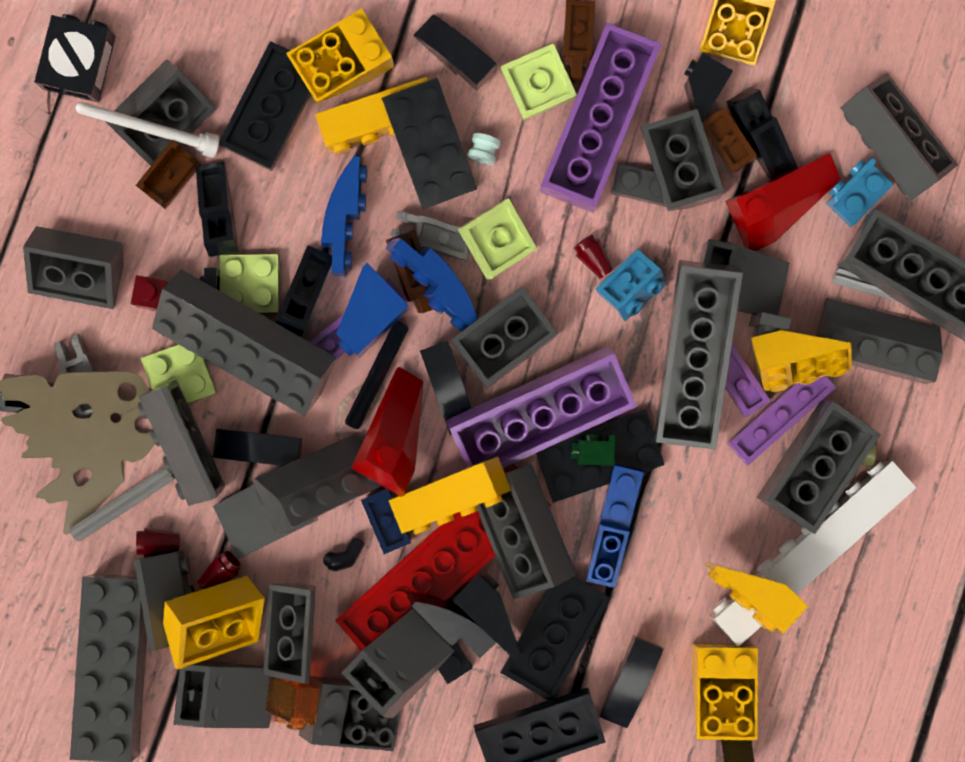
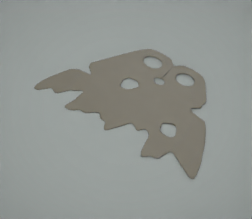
(79, 442)

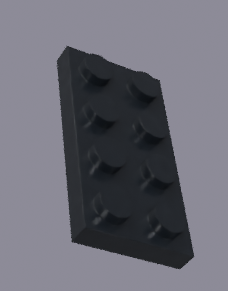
(267, 110)
(429, 143)
(633, 448)
(556, 636)
(542, 730)

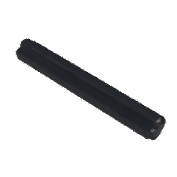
(376, 375)

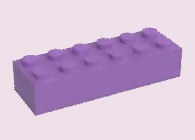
(600, 117)
(543, 411)

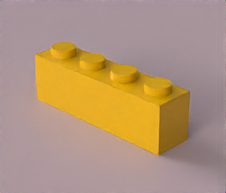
(357, 121)
(450, 495)

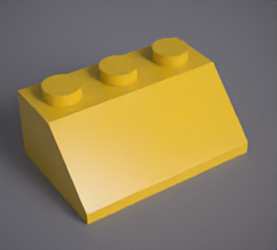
(213, 621)

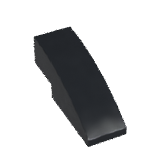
(456, 52)
(762, 132)
(216, 209)
(445, 380)
(256, 447)
(451, 622)
(631, 681)

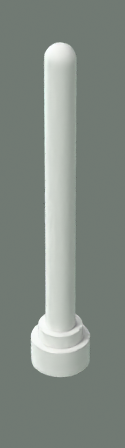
(205, 143)

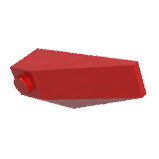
(778, 204)
(392, 438)

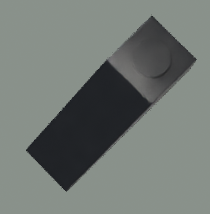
(304, 290)
(485, 606)

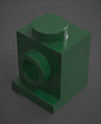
(594, 450)

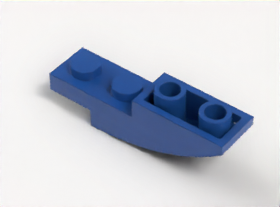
(344, 204)
(445, 289)
(614, 525)

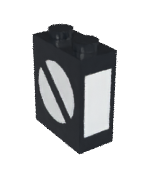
(75, 57)

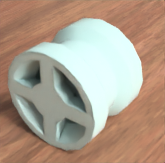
(484, 149)

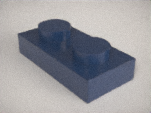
(384, 521)

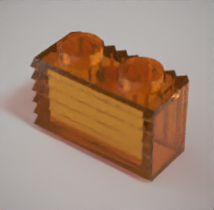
(292, 702)

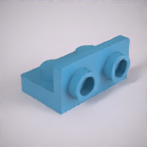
(859, 193)
(632, 284)

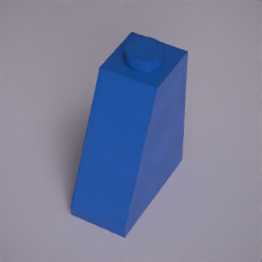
(370, 312)

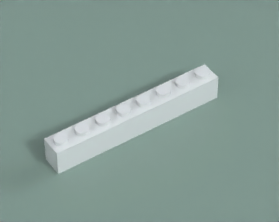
(812, 553)

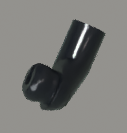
(344, 559)

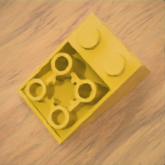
(737, 29)
(341, 57)
(796, 358)
(771, 601)
(725, 691)

